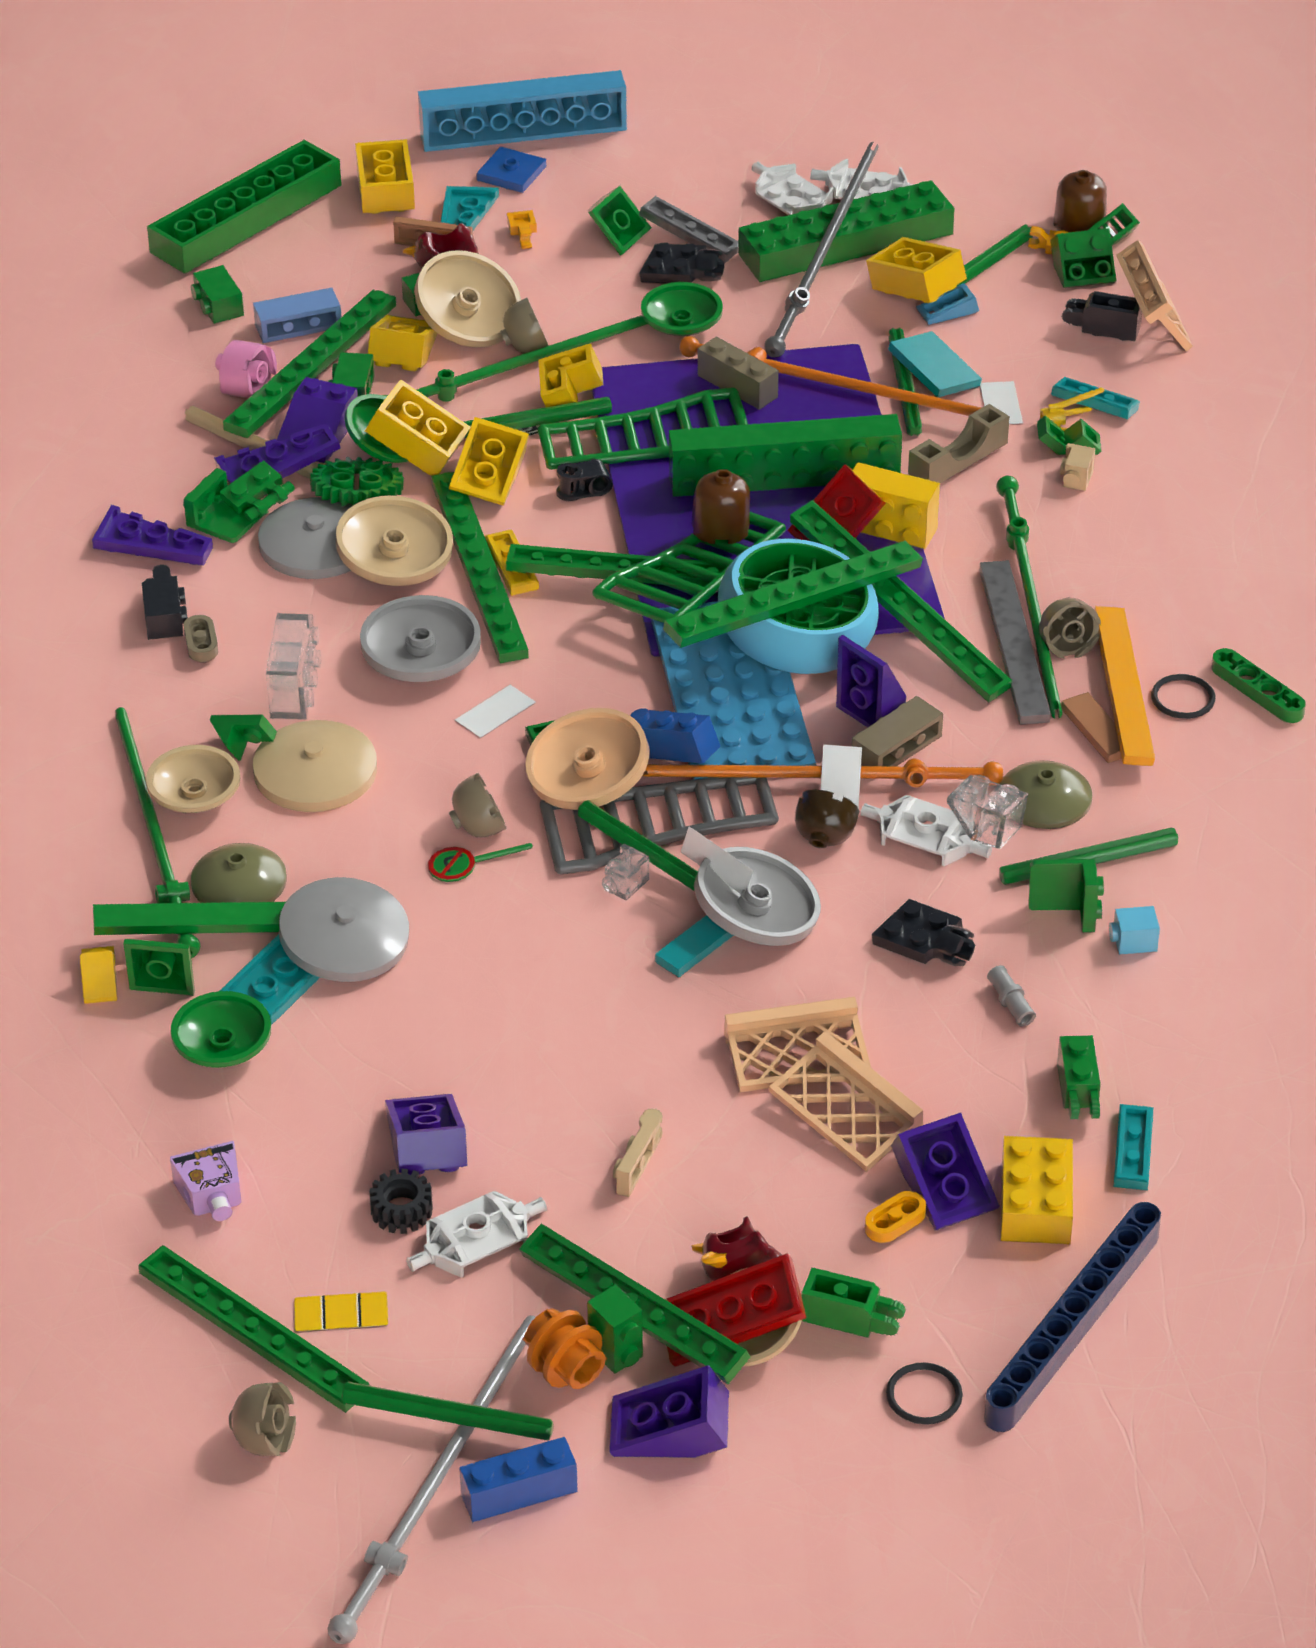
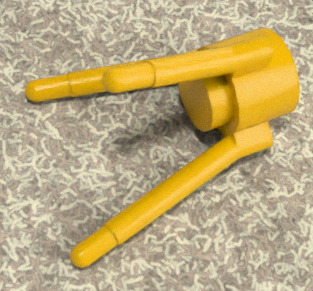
(1058, 415)

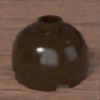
(825, 819)

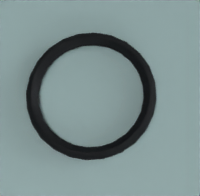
(1154, 695)
(924, 1366)

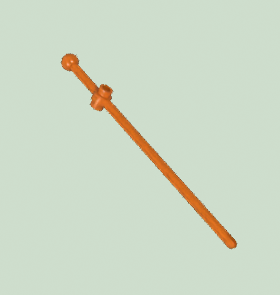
(689, 348)
(913, 772)

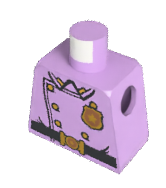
(208, 1180)

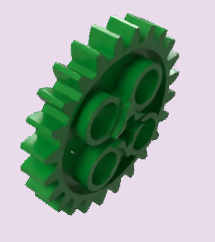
(337, 480)

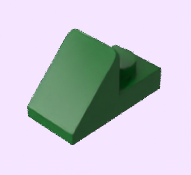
(240, 729)

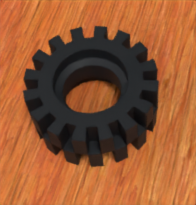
(397, 1187)

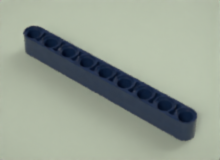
(1071, 1317)

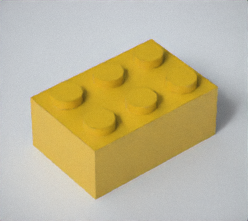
(385, 176)
(916, 269)
(417, 429)
(909, 506)
(1037, 1190)

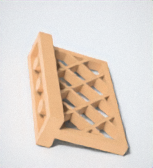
(1151, 292)
(790, 1023)
(870, 1088)

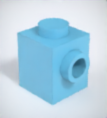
(1135, 930)

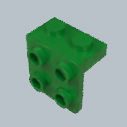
(210, 514)
(1067, 886)

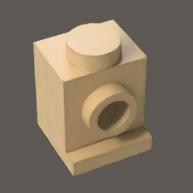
(1077, 466)

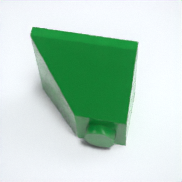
(619, 219)
(159, 967)

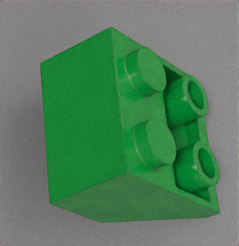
(1083, 257)

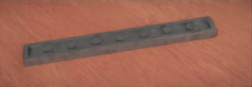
(1014, 642)

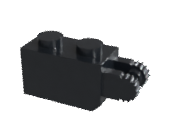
(1105, 315)
(162, 604)

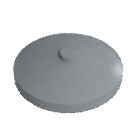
(302, 539)
(420, 638)
(773, 910)
(344, 929)

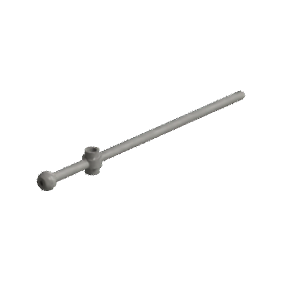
(386, 1556)

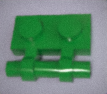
(254, 485)

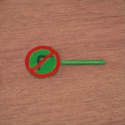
(457, 862)

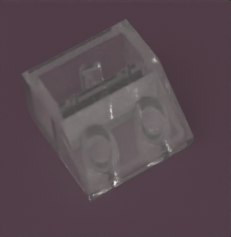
(988, 810)

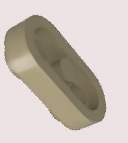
(200, 638)

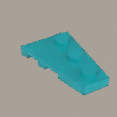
(467, 204)

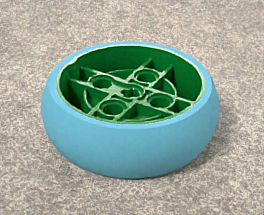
(808, 636)

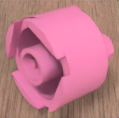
(245, 368)

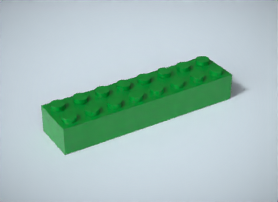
(244, 206)
(871, 224)
(783, 452)

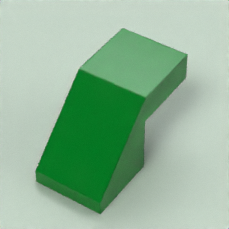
(1079, 434)

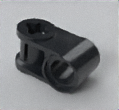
(584, 479)

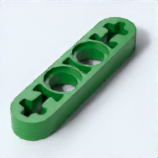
(1284, 704)

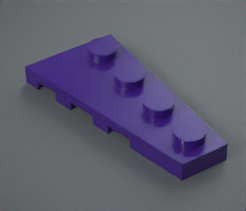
(283, 456)
(139, 537)

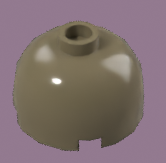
(522, 328)
(1069, 627)
(476, 808)
(263, 1420)

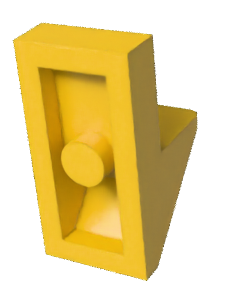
(98, 974)

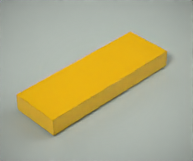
(516, 582)

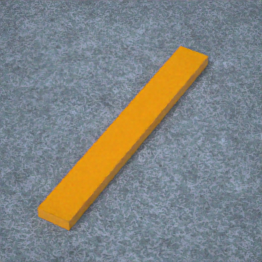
(1124, 687)

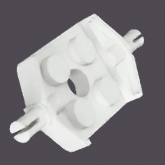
(873, 182)
(788, 190)
(944, 837)
(455, 1245)

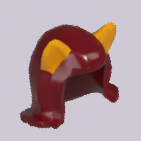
(432, 244)
(733, 1250)

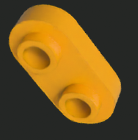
(891, 1217)

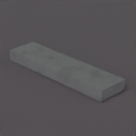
(688, 227)

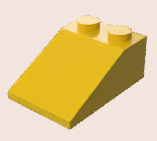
(401, 342)
(489, 461)

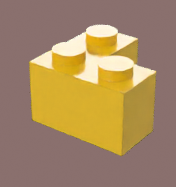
(569, 374)

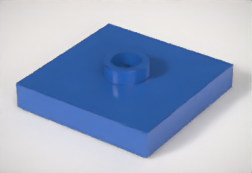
(511, 169)

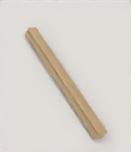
(215, 425)

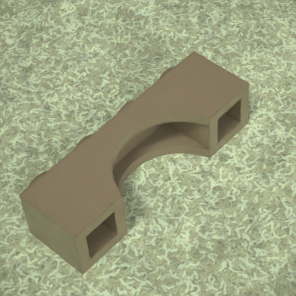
(982, 435)

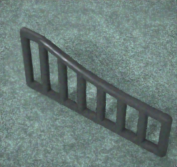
(669, 791)

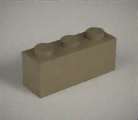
(731, 367)
(900, 734)

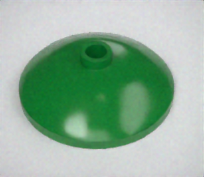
(681, 308)
(357, 418)
(221, 1029)

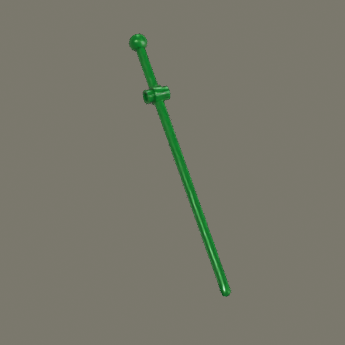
(447, 384)
(1017, 536)
(171, 890)

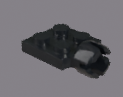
(682, 264)
(925, 934)

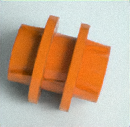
(564, 1348)

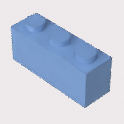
(296, 315)

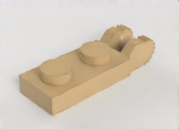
(638, 1152)

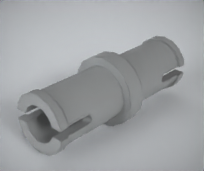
(1011, 995)

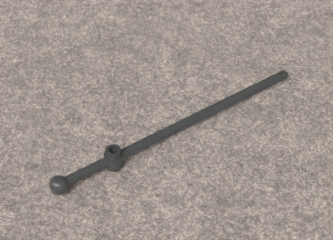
(799, 298)

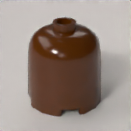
(1080, 201)
(721, 508)

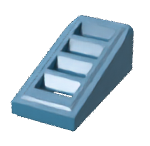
(950, 305)

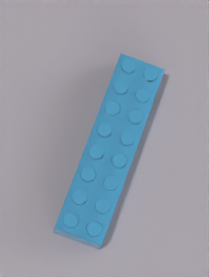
(522, 110)

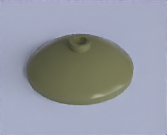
(1055, 796)
(238, 875)

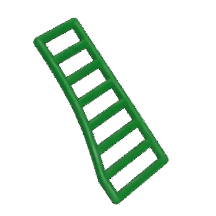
(627, 421)
(668, 559)

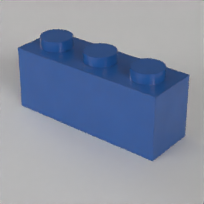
(678, 735)
(518, 1479)

